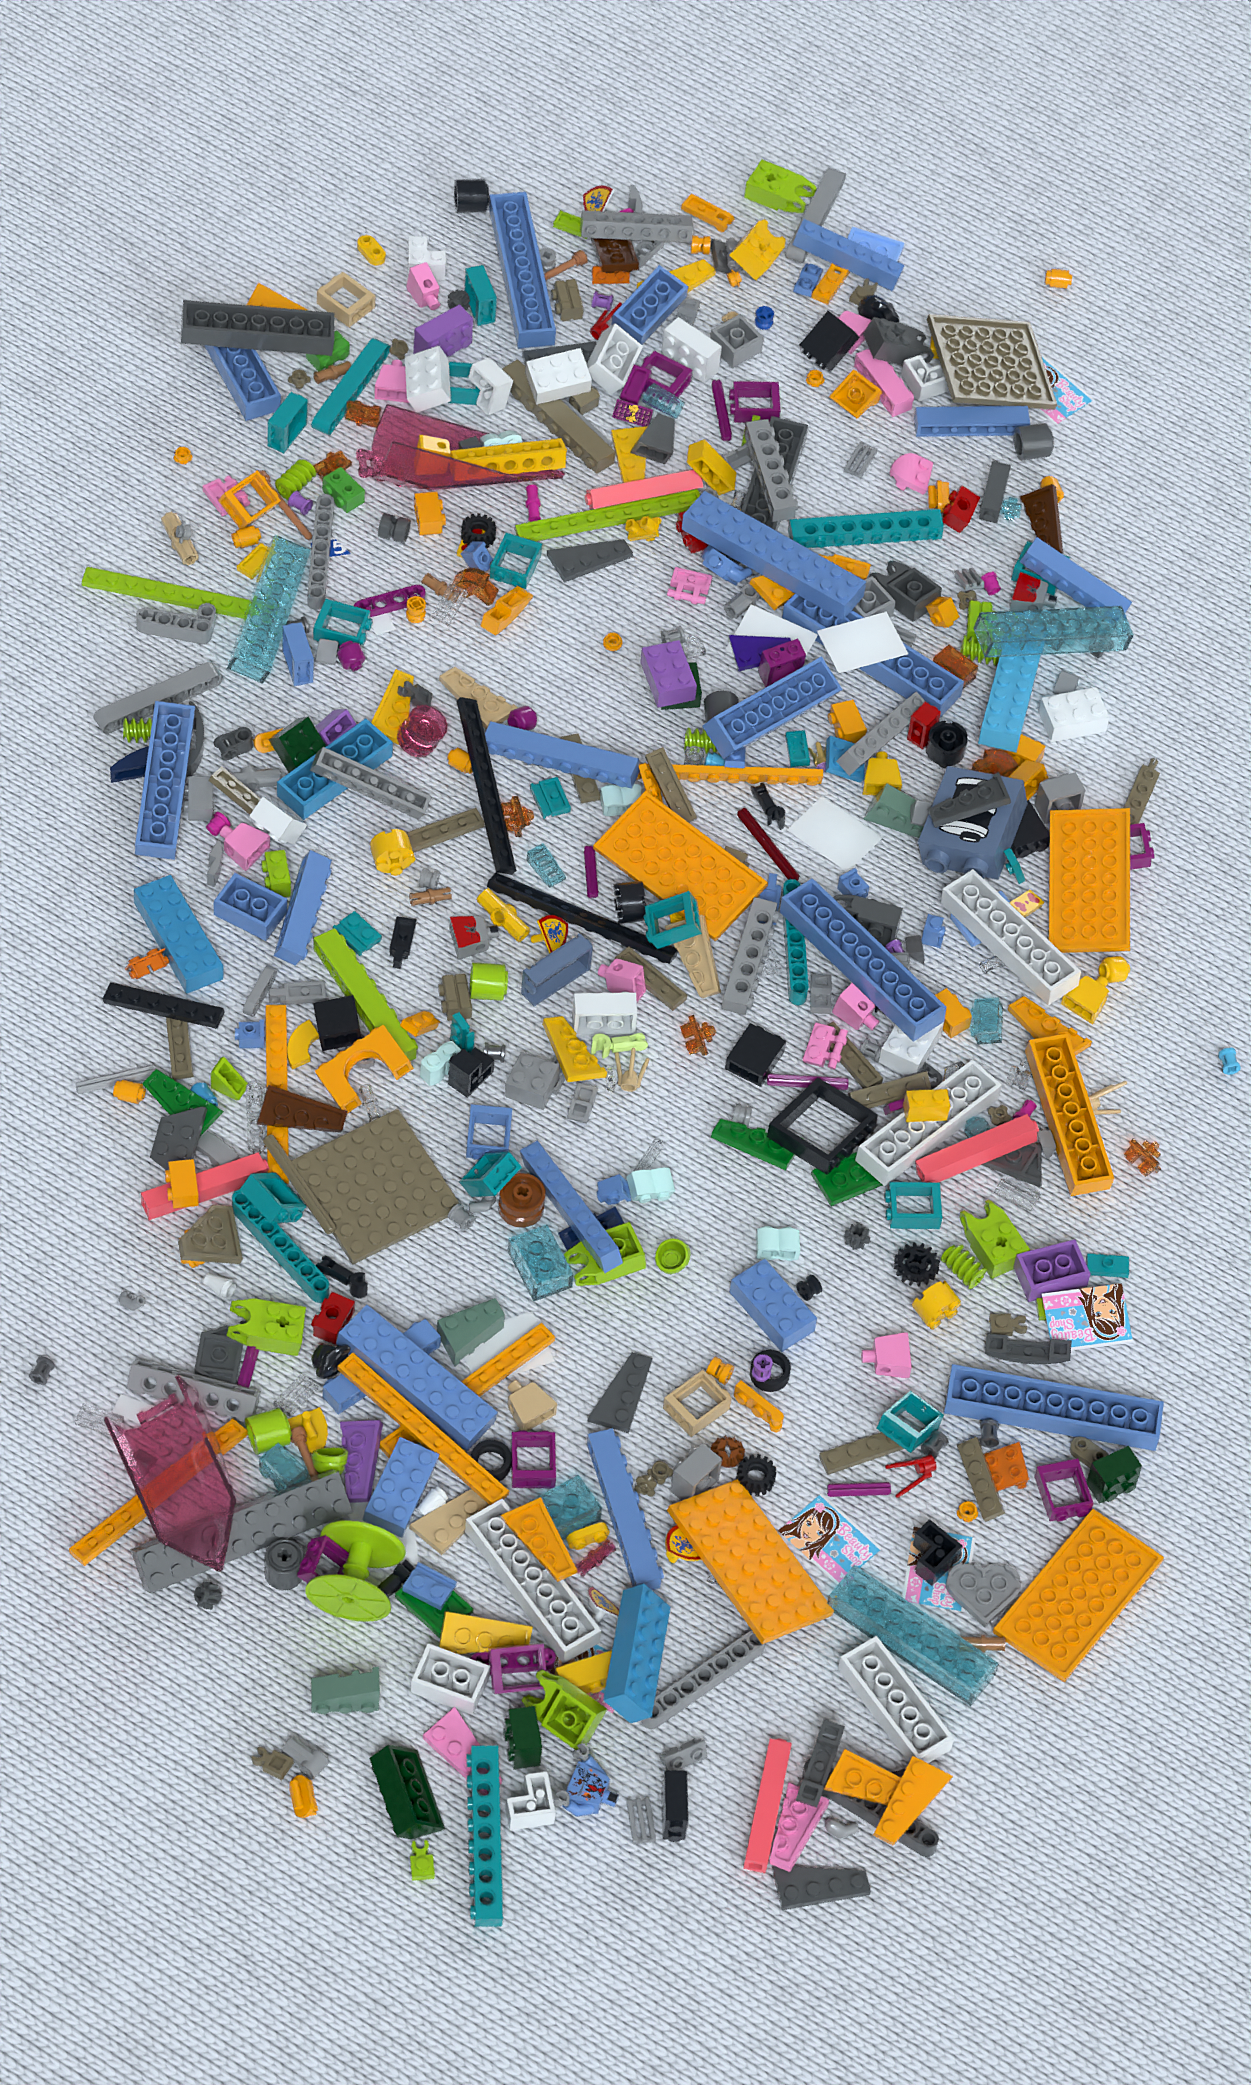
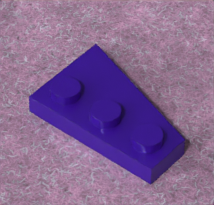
(748, 649)

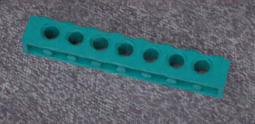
(867, 528)
(490, 1914)

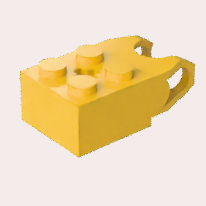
(758, 249)

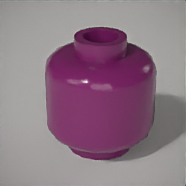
(351, 656)
(523, 718)

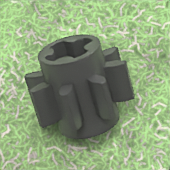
(458, 297)
(857, 1236)
(207, 1595)

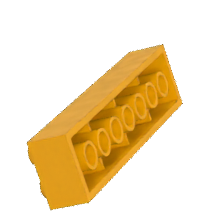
(1069, 1114)

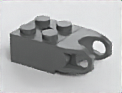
(895, 341)
(909, 589)
(876, 917)

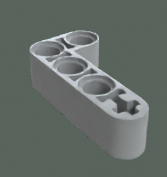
(178, 626)

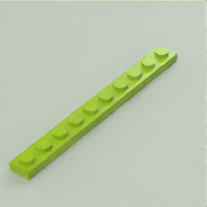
(607, 516)
(163, 592)

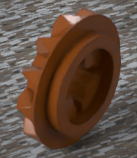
(736, 1455)

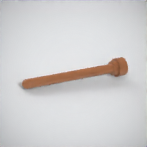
(577, 259)
(288, 511)
(299, 1438)

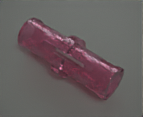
(595, 1558)

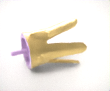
(820, 760)

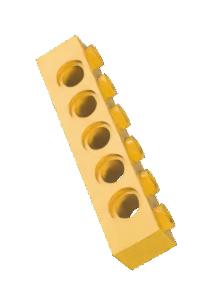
(517, 457)

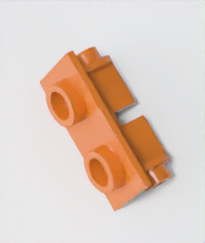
(616, 277)
(139, 965)

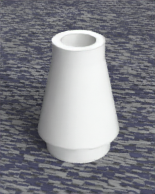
(221, 1286)
(434, 1499)

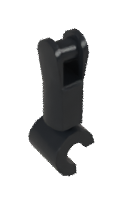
(768, 805)
(358, 1286)
(399, 1575)

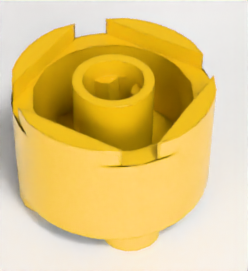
(392, 851)
(936, 1304)

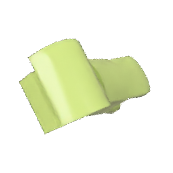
(617, 1044)

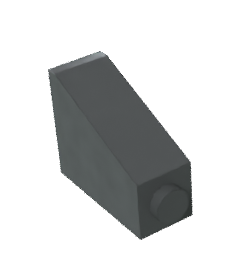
(657, 440)
(994, 492)

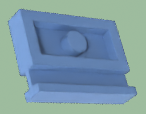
(429, 1586)

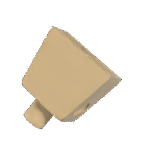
(530, 1405)

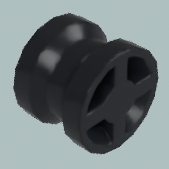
(809, 1287)

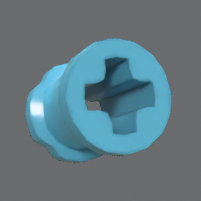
(1229, 1061)

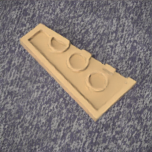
(490, 706)
(699, 960)
(447, 1523)

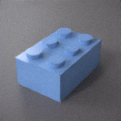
(250, 906)

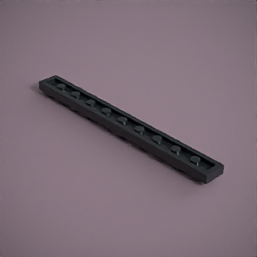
(486, 786)
(580, 917)

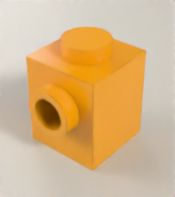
(942, 612)

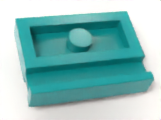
(550, 797)
(358, 933)
(461, 1033)

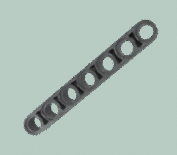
(857, 1806)

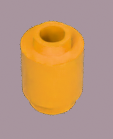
(1058, 278)
(1048, 480)
(246, 537)
(460, 760)
(129, 1091)

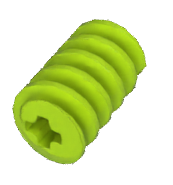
(295, 478)
(974, 650)
(137, 730)
(700, 740)
(963, 1266)

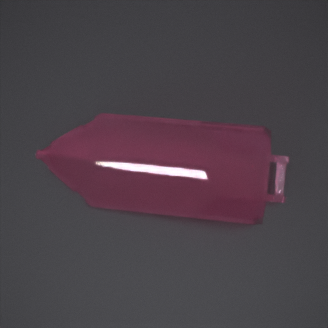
(401, 463)
(180, 1477)

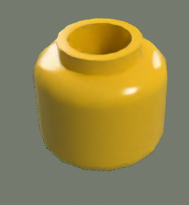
(1114, 969)

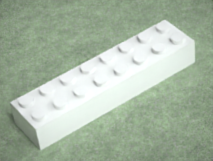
(1010, 937)
(902, 1142)
(544, 1600)

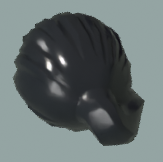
(877, 307)
(327, 1358)

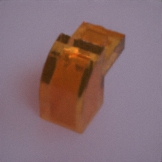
(477, 583)
(995, 761)

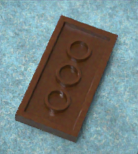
(615, 255)

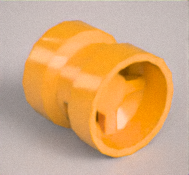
(696, 245)
(415, 609)
(720, 1370)

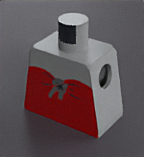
(1031, 594)
(471, 935)

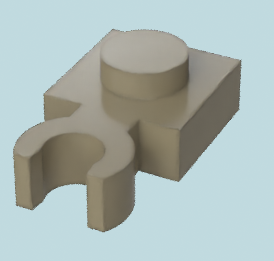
(862, 292)
(1004, 1325)
(274, 1764)

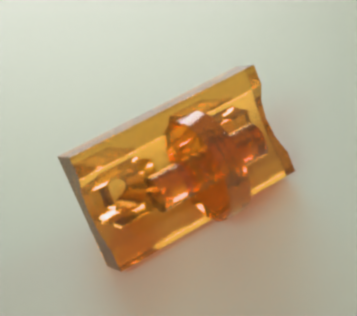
(363, 413)
(331, 463)
(519, 816)
(693, 1029)
(1149, 1162)

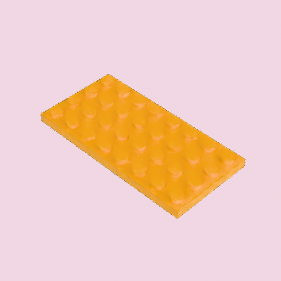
(675, 858)
(1089, 880)
(750, 1561)
(1078, 1595)

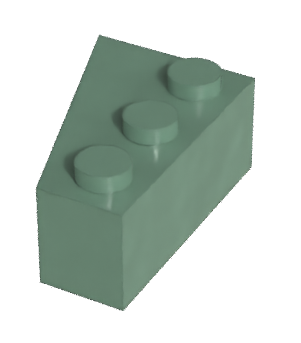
(892, 811)
(470, 1328)
(346, 1693)

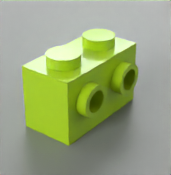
(277, 873)

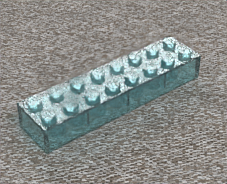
(268, 609)
(1053, 631)
(913, 1635)

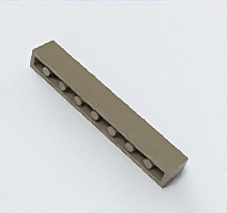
(562, 422)

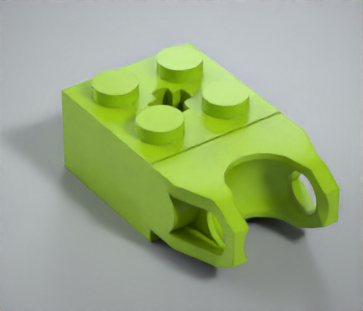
(778, 188)
(993, 1239)
(631, 1254)
(269, 1325)
(566, 1710)

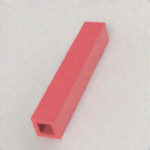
(642, 488)
(977, 1150)
(210, 1184)
(767, 1805)

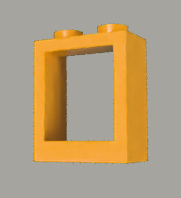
(235, 508)

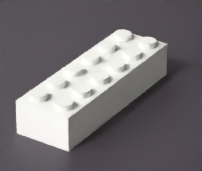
(895, 1702)

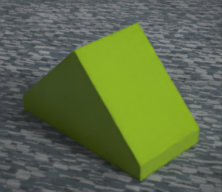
(227, 1080)

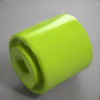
(488, 981)
(267, 1430)

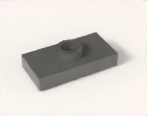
(719, 255)

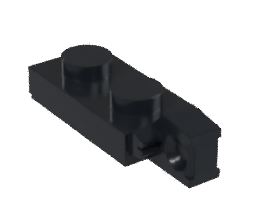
(402, 940)

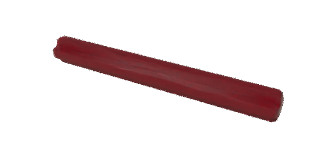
(767, 844)

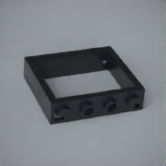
(806, 1151)

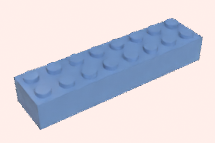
(772, 707)
(165, 780)
(418, 1378)

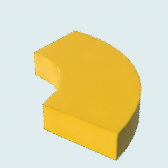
(300, 1043)

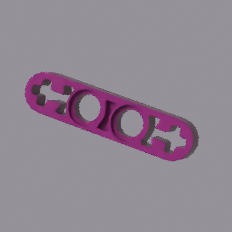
(388, 599)
(513, 1665)

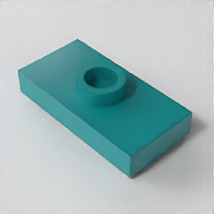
(797, 748)
(1013, 866)
(1108, 1265)

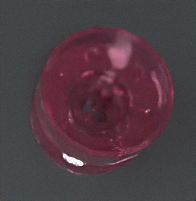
(422, 731)

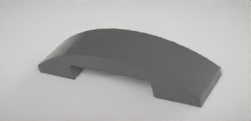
(196, 754)
(1026, 1351)
(820, 1763)

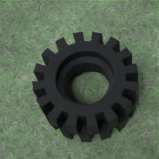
(478, 522)
(756, 1464)

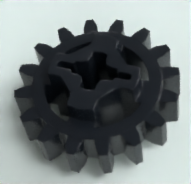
(916, 1264)

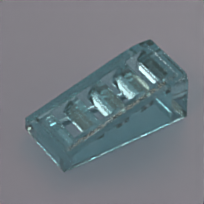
(653, 402)
(540, 854)

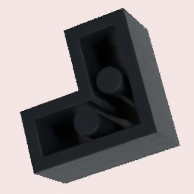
(469, 1070)
(939, 1552)

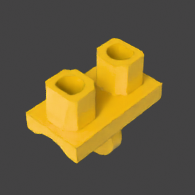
(646, 528)

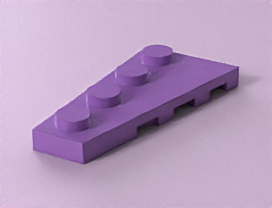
(362, 1443)

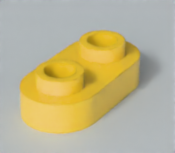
(369, 247)
(581, 1538)

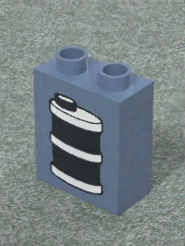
(975, 840)

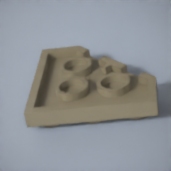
(212, 1238)

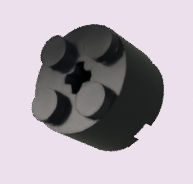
(946, 743)
(629, 901)

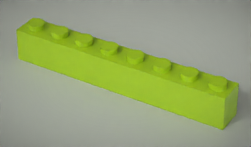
(353, 980)

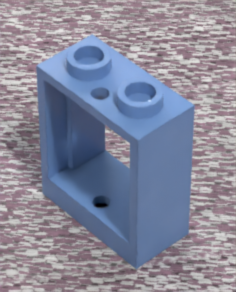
(297, 654)
(488, 1115)

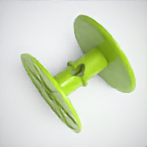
(349, 1594)

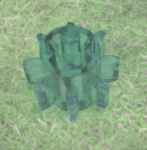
(1011, 508)
(976, 1126)

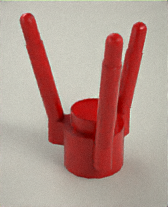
(597, 329)
(922, 1465)

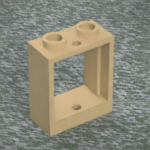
(355, 312)
(683, 1416)

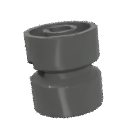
(394, 528)

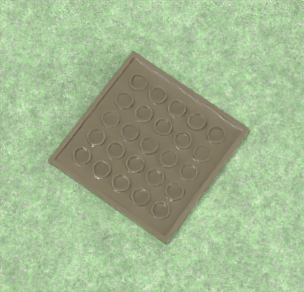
(991, 361)
(376, 1186)

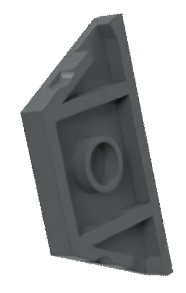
(178, 1136)
(1021, 1164)
(219, 1355)

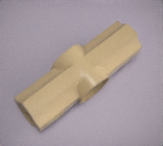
(185, 550)

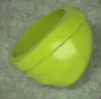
(672, 1256)
(329, 1458)

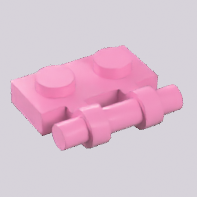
(216, 489)
(690, 581)
(819, 1045)

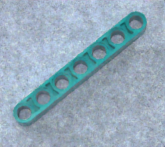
(350, 386)
(795, 948)
(283, 1254)

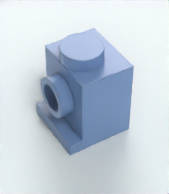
(477, 556)
(853, 884)
(933, 931)
(250, 1034)
(613, 1190)

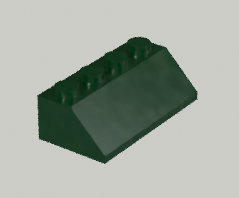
(406, 1792)

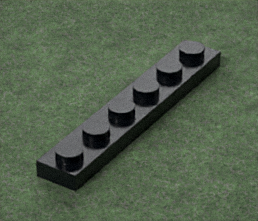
(163, 1005)

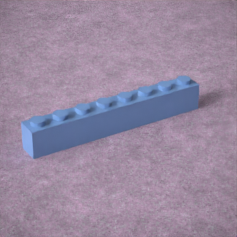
(562, 755)
(571, 1207)
(624, 1509)

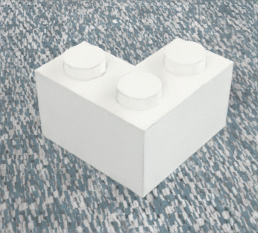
(418, 254)
(922, 380)
(493, 385)
(281, 824)
(534, 1808)

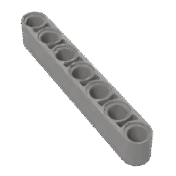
(818, 208)
(320, 551)
(171, 690)
(708, 1670)

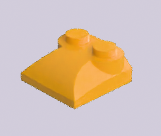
(856, 394)

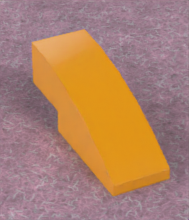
(505, 610)

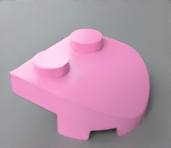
(912, 472)

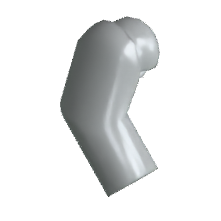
(482, 1206)
(132, 1304)
(839, 1830)

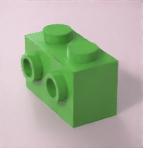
(343, 489)

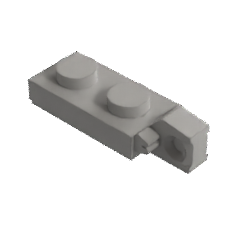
(299, 993)

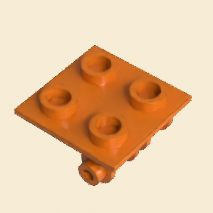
(1008, 1467)

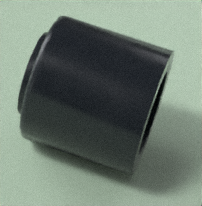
(471, 195)

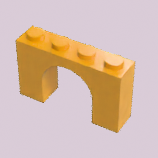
(376, 1045)

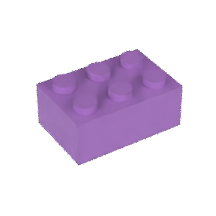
(449, 331)
(668, 673)
(1051, 1269)

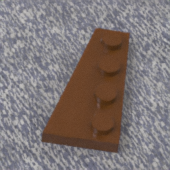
(1044, 515)
(291, 1110)

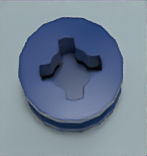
(764, 317)

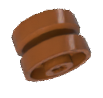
(522, 1200)

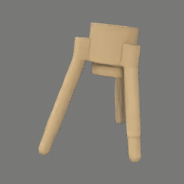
(629, 1080)
(1095, 1102)

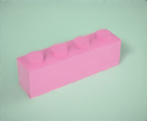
(894, 394)

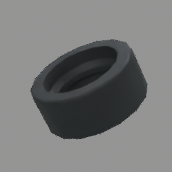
(774, 1384)
(496, 1447)

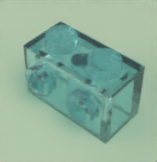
(987, 1020)
(281, 1467)

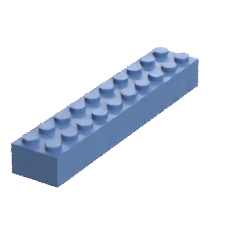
(522, 270)
(773, 555)
(901, 674)
(863, 959)
(1054, 1407)

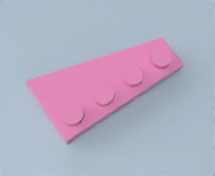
(452, 1741)
(794, 1828)

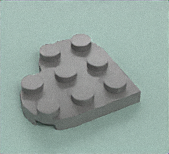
(983, 1590)

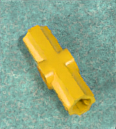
(503, 915)

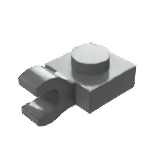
(418, 694)

